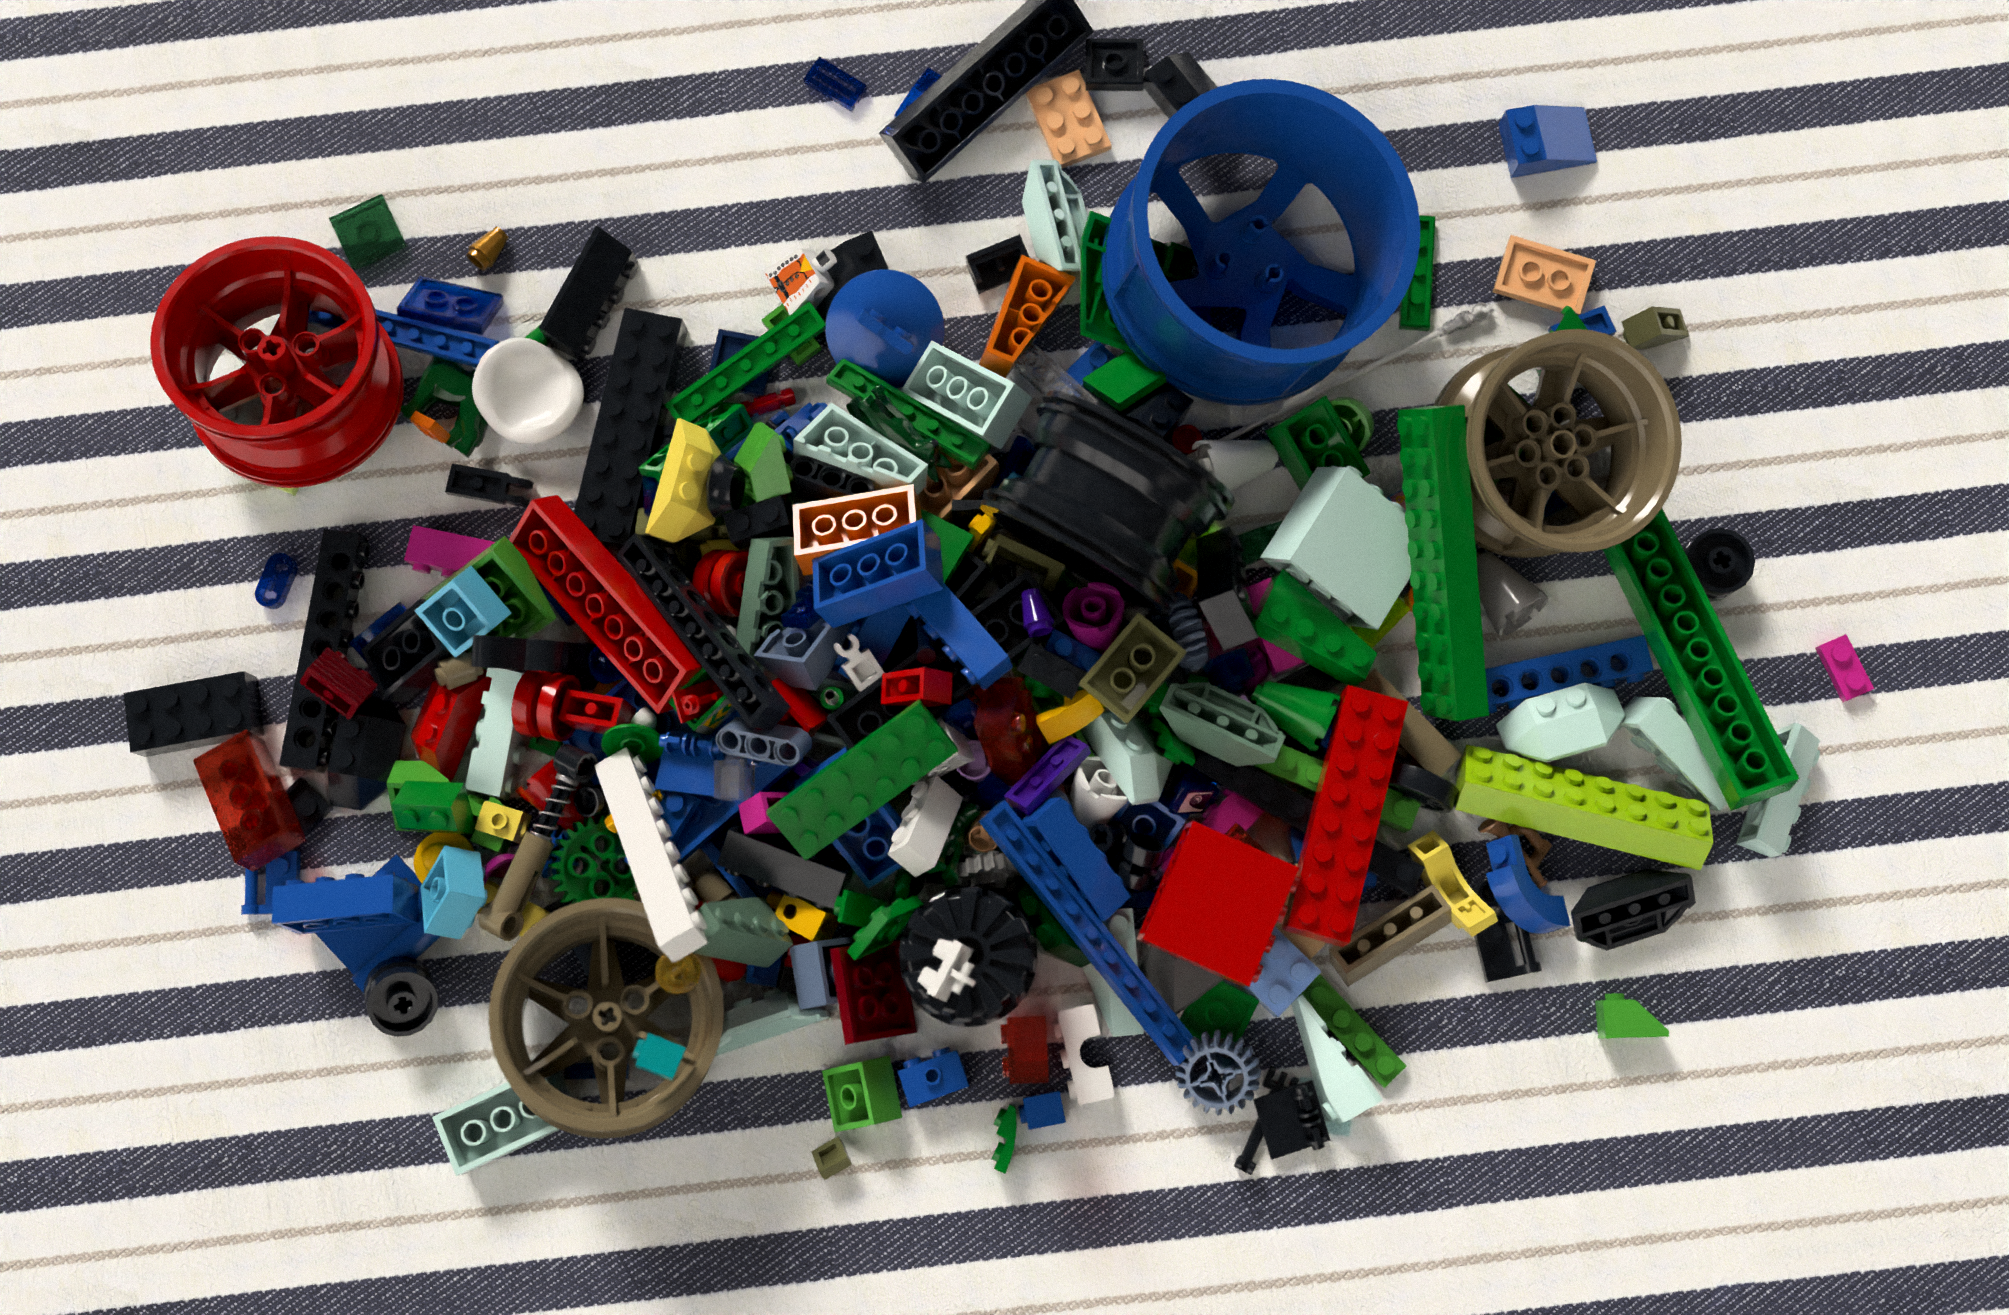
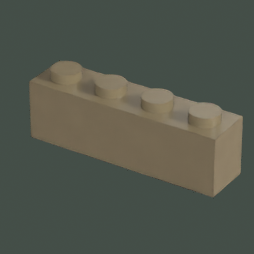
(1419, 740)
(1391, 935)

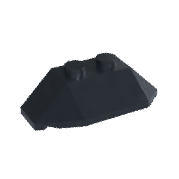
(365, 753)
(1631, 907)

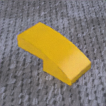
(1069, 717)

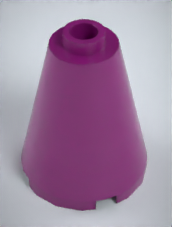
(1094, 615)

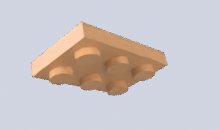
(1068, 119)
(1543, 275)

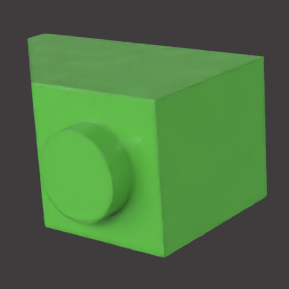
(1626, 1019)

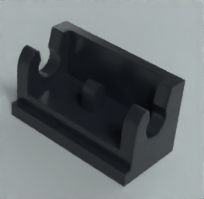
(995, 263)

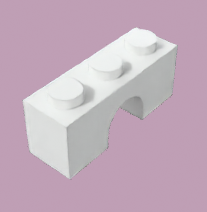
(1087, 1083)

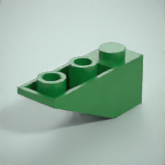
(855, 908)

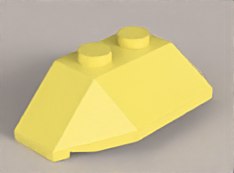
(681, 494)

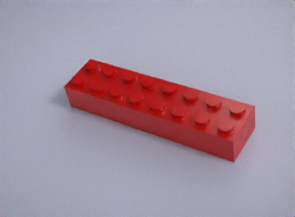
(604, 600)
(1345, 816)

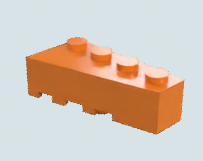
(1026, 308)

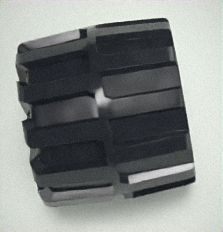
(1003, 948)

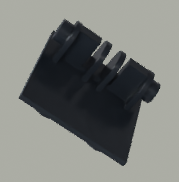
(1292, 1120)

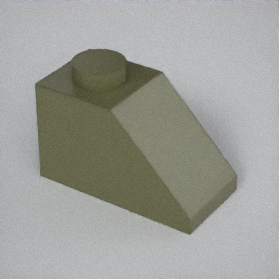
(1654, 327)

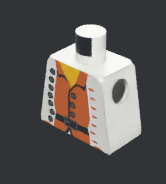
(802, 278)

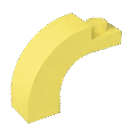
(1441, 870)

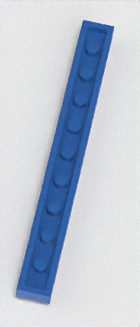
(1087, 931)

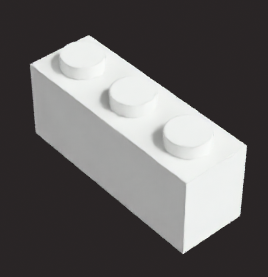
(925, 825)

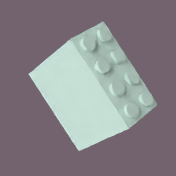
(1345, 546)

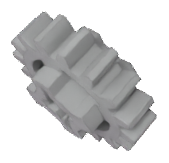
(986, 871)

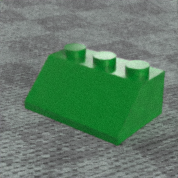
(1313, 440)

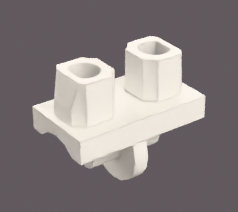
(952, 972)

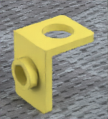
(503, 821)

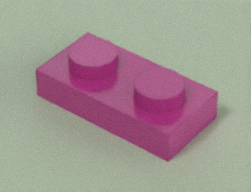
(1844, 668)

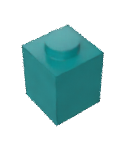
(658, 1056)

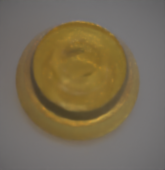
(668, 980)

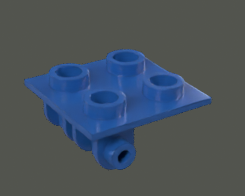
(687, 763)

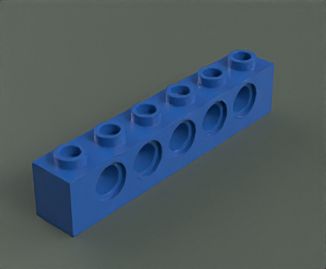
(1630, 651)

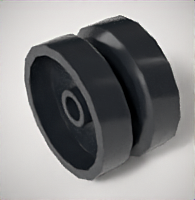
(1721, 561)
(400, 996)

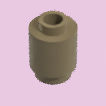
(457, 671)
(711, 887)

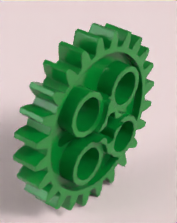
(580, 886)

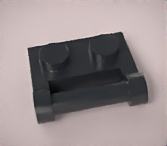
(1497, 955)

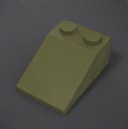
(1133, 668)

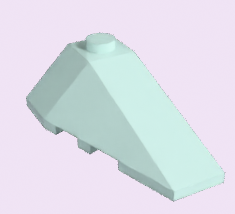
(1116, 1014)
(1339, 1085)

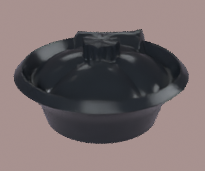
(724, 486)

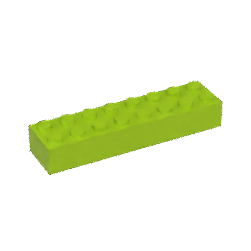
(1584, 807)

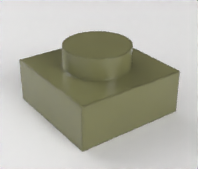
(831, 1158)

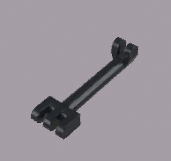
(1244, 1161)

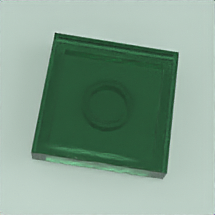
(368, 232)

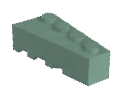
(767, 590)
(744, 932)

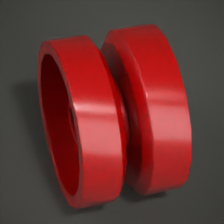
(721, 580)
(539, 703)

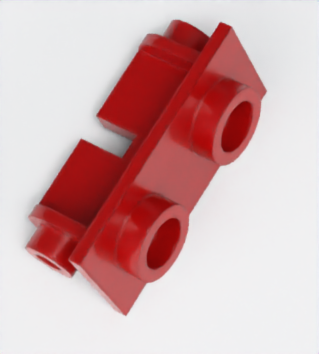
(696, 699)

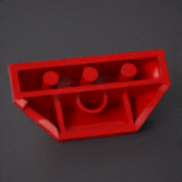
(447, 723)

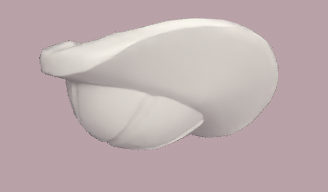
(527, 391)

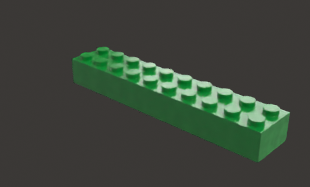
(1443, 562)
(1701, 666)

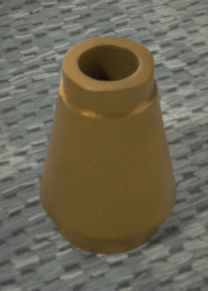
(486, 249)

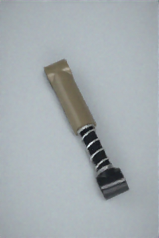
(504, 914)

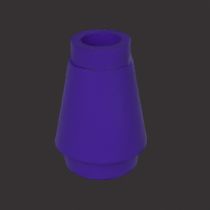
(1036, 615)

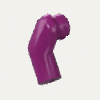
(1260, 667)

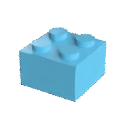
(462, 610)
(453, 892)

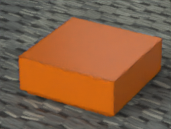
(430, 427)

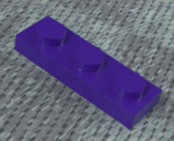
(1047, 774)

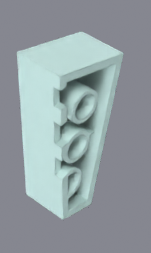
(854, 446)
(1669, 737)

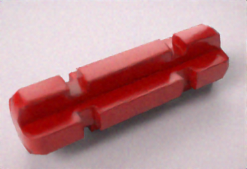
(770, 402)

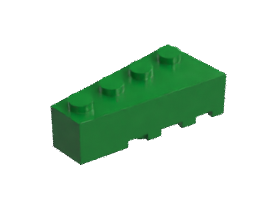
(1310, 631)

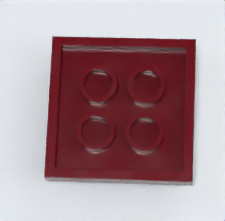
(872, 995)

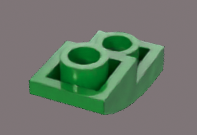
(1174, 748)
(1007, 1124)

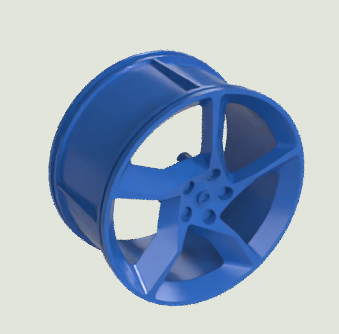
(1244, 257)

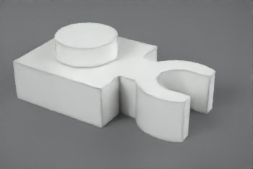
(861, 666)

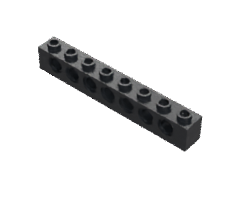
(703, 632)
(300, 724)

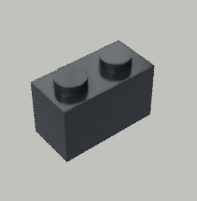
(759, 520)

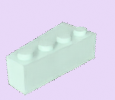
(500, 746)

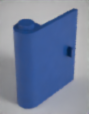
(366, 947)

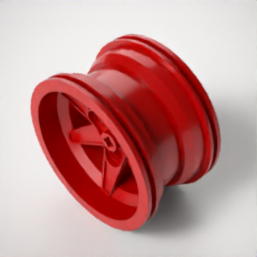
(241, 286)

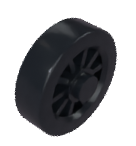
(1423, 787)

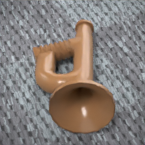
(1540, 845)

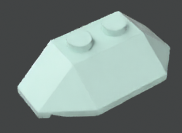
(1054, 215)
(1562, 723)
(1129, 756)
(765, 1019)

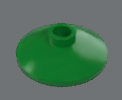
(636, 737)

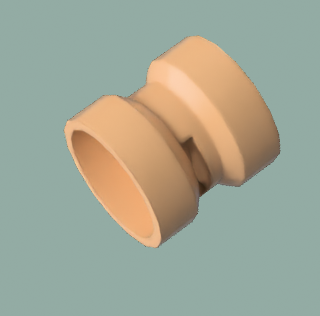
(978, 836)

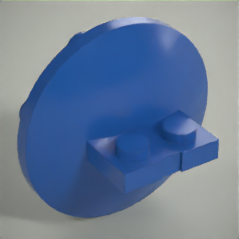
(884, 324)

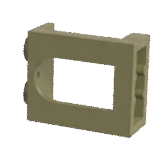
(1047, 568)

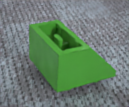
(764, 463)

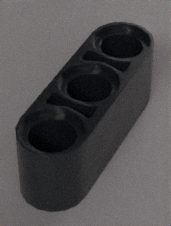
(825, 481)

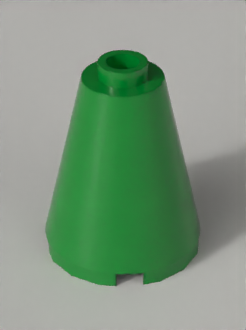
(1297, 710)

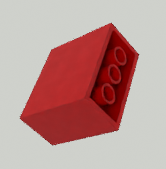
(1219, 904)

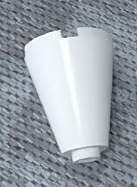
(1235, 460)
(1095, 793)

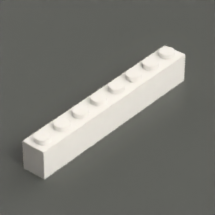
(651, 855)

